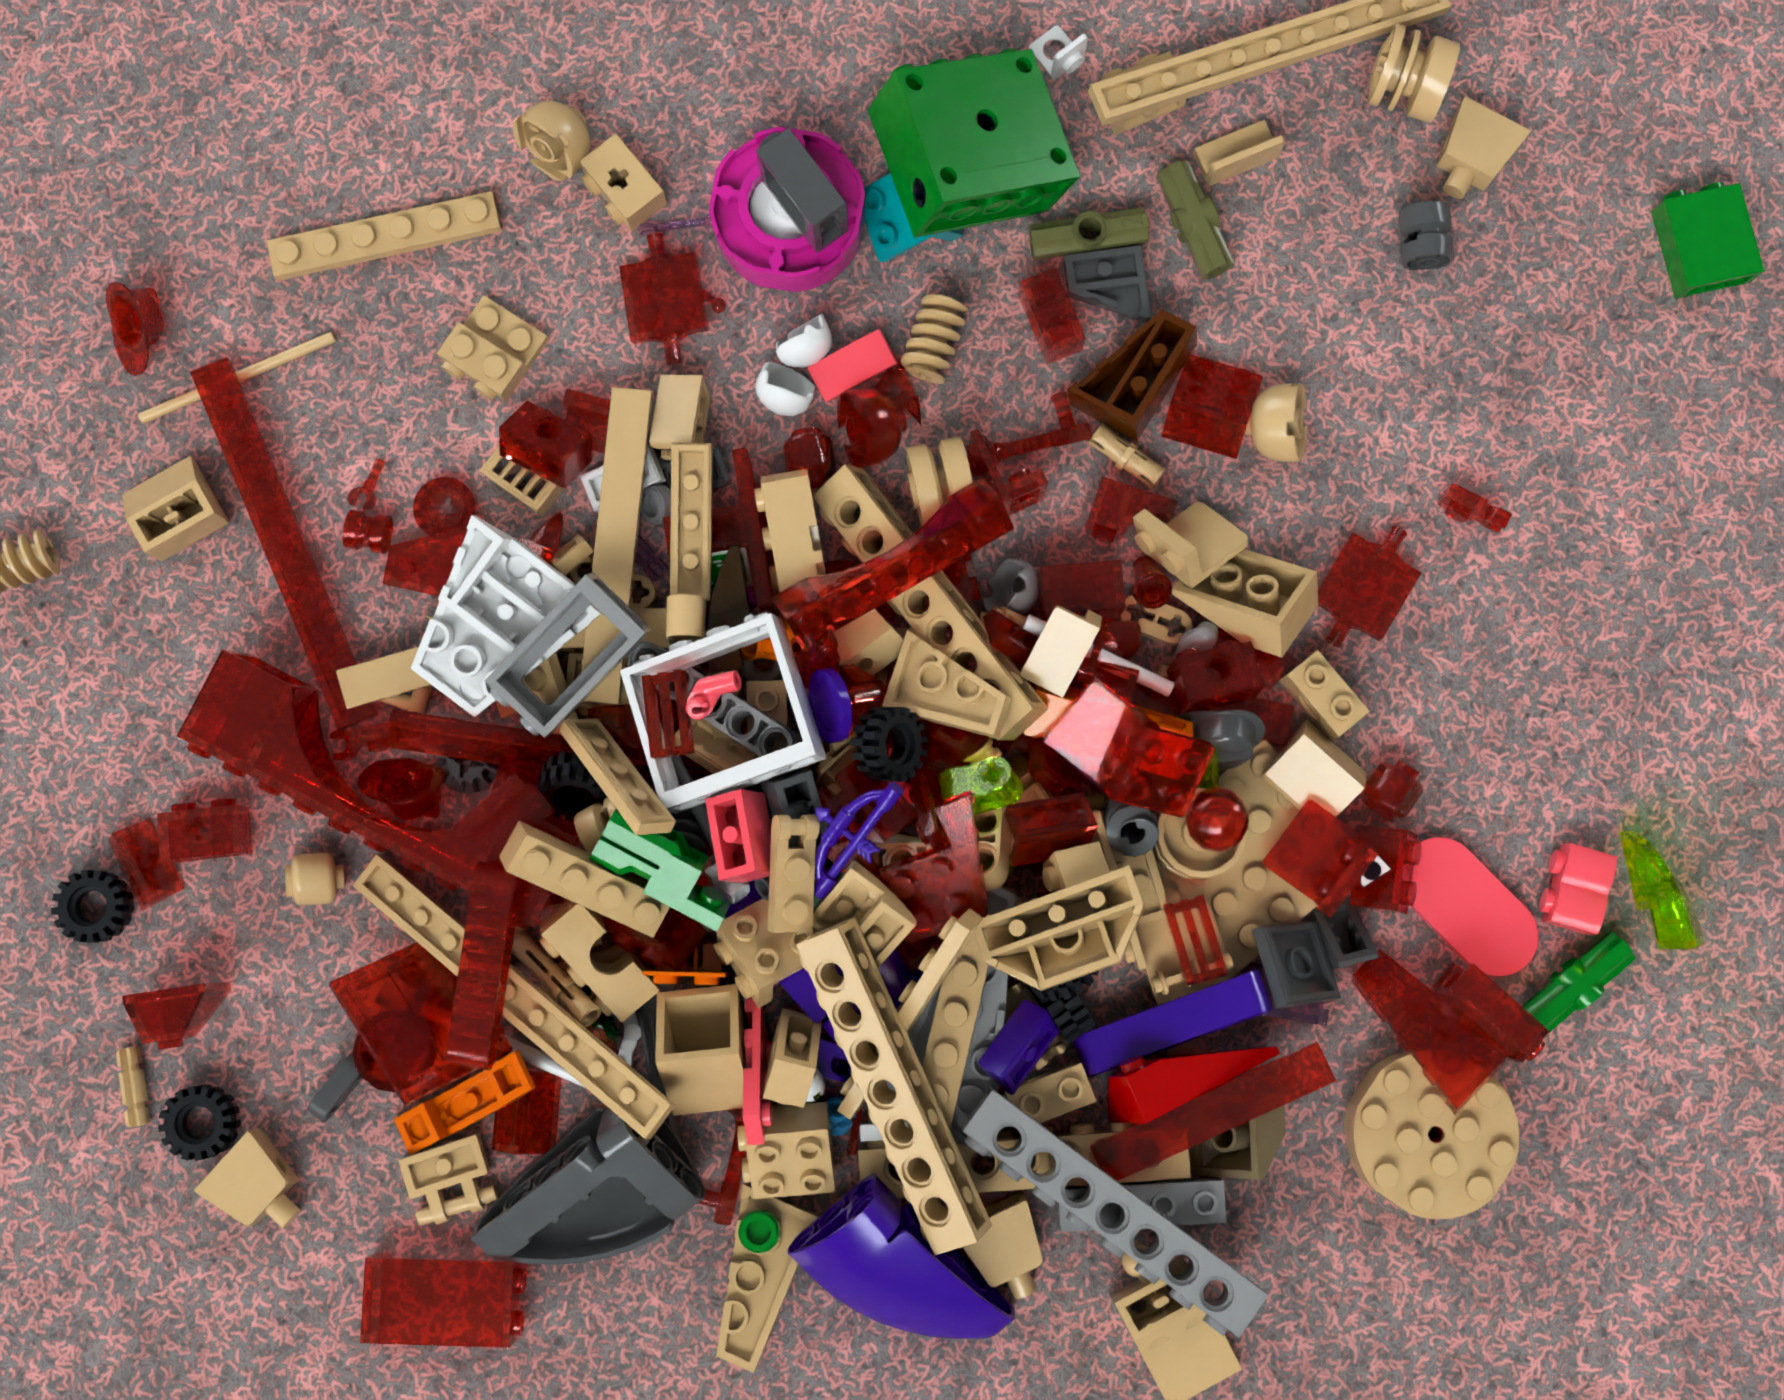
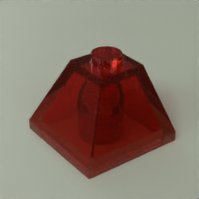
(174, 1013)

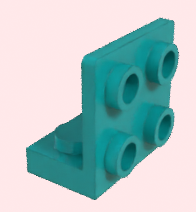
(889, 224)

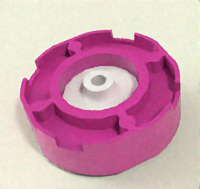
(759, 234)

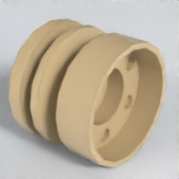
(1413, 73)

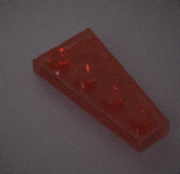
(1440, 1038)

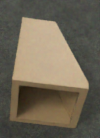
(701, 1048)

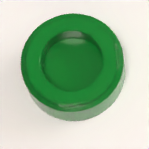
(759, 1231)

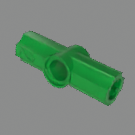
(1580, 981)

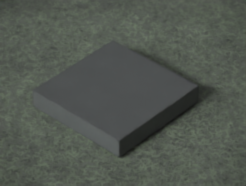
(1296, 964)

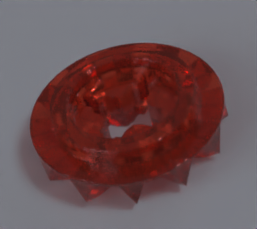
(437, 492)

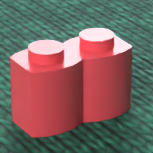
(1578, 888)

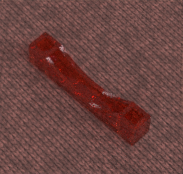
(836, 599)

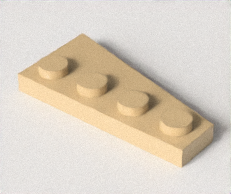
(758, 1283)

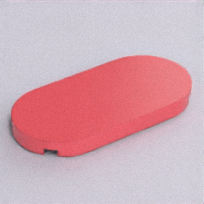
(1472, 909)

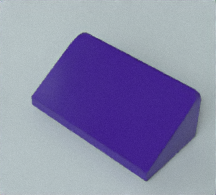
(1019, 1046)

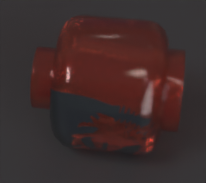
(810, 451)

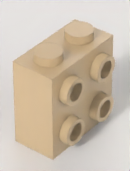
(794, 1156)

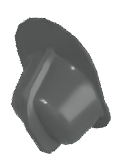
(1229, 731)

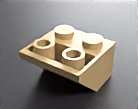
(173, 510)

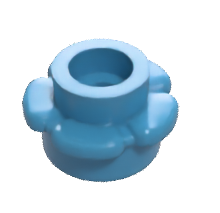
(838, 1123)

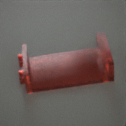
(441, 1302)

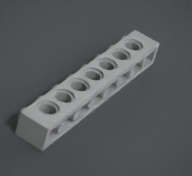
(1240, 1295)

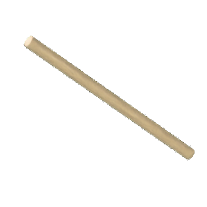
(243, 375)

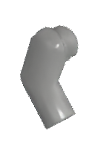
(1202, 637)

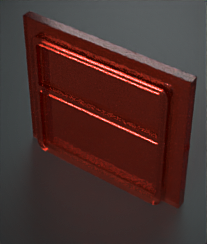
(405, 1019)

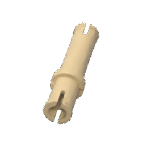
(581, 1007)

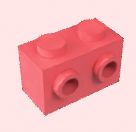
(740, 835)

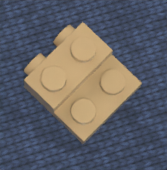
(492, 349)

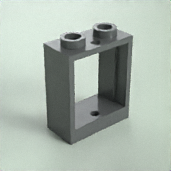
(802, 189)

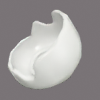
(806, 343)
(784, 390)

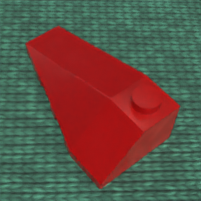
(1159, 1085)

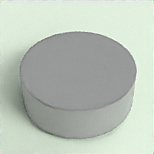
(656, 503)

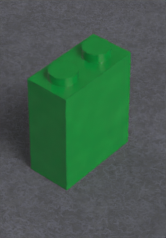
(1707, 239)

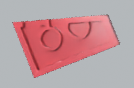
(756, 1109)

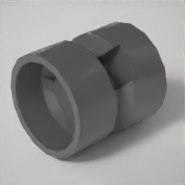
(1425, 233)

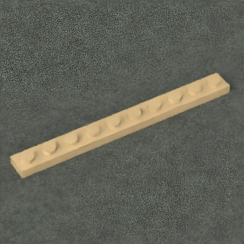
(1254, 54)
(524, 1005)

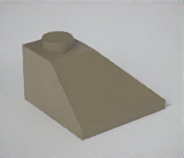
(1241, 1151)

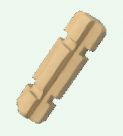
(133, 1087)

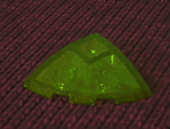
(1659, 889)

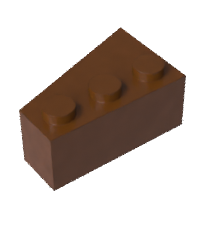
(1136, 378)

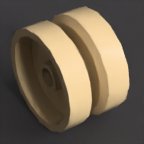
(933, 484)
(1184, 856)

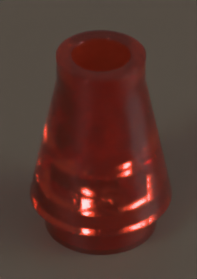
(1150, 584)

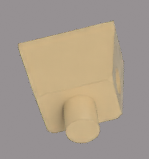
(1477, 147)
(868, 642)
(252, 1182)
(1008, 1247)

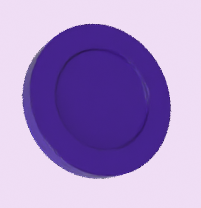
(830, 705)

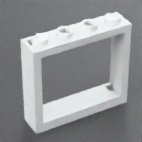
(688, 654)

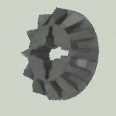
(473, 781)

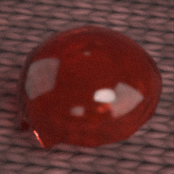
(1120, 638)
(1217, 819)

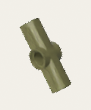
(1195, 219)
(1113, 231)

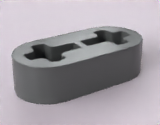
(335, 1090)

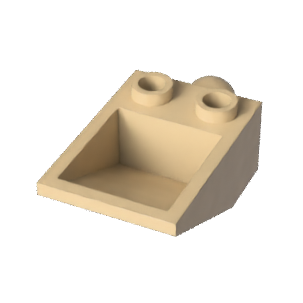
(1173, 1341)

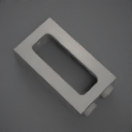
(507, 678)

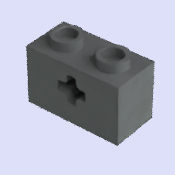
(793, 796)

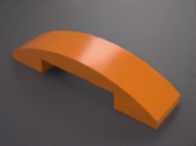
(465, 1103)

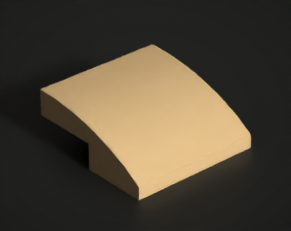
(877, 911)

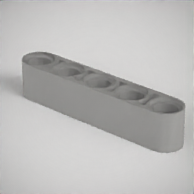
(732, 711)

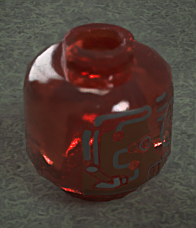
(1393, 789)

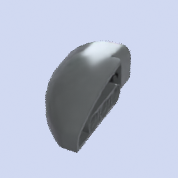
(592, 1196)

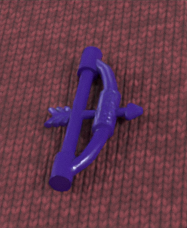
(838, 826)

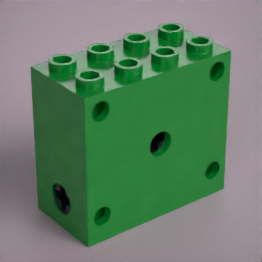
(972, 141)

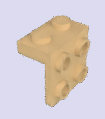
(1191, 543)
(757, 954)

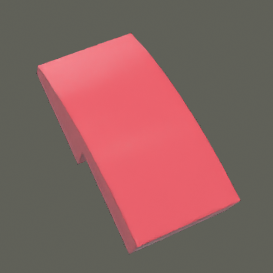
(852, 365)

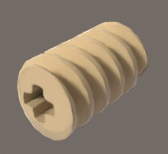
(931, 337)
(27, 560)

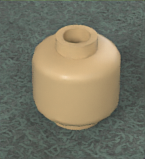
(313, 879)

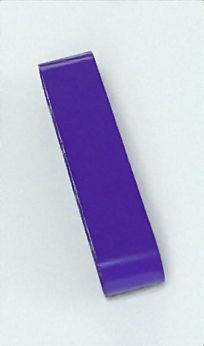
(1173, 1023)

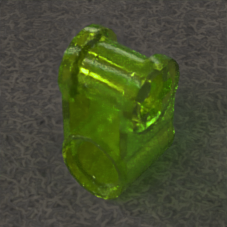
(983, 783)

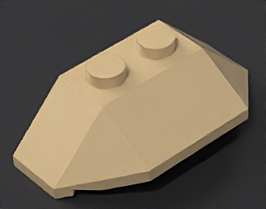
(1064, 931)

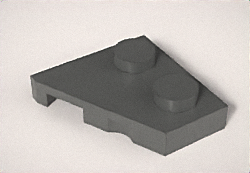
(1110, 281)

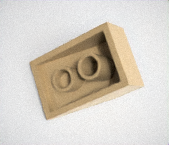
(1256, 600)

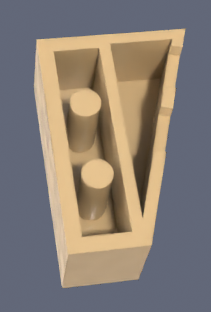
(791, 528)

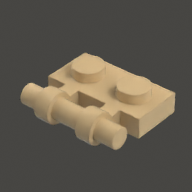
(444, 1167)

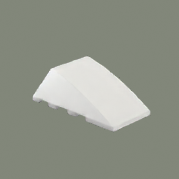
(486, 611)

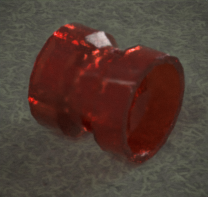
(367, 531)

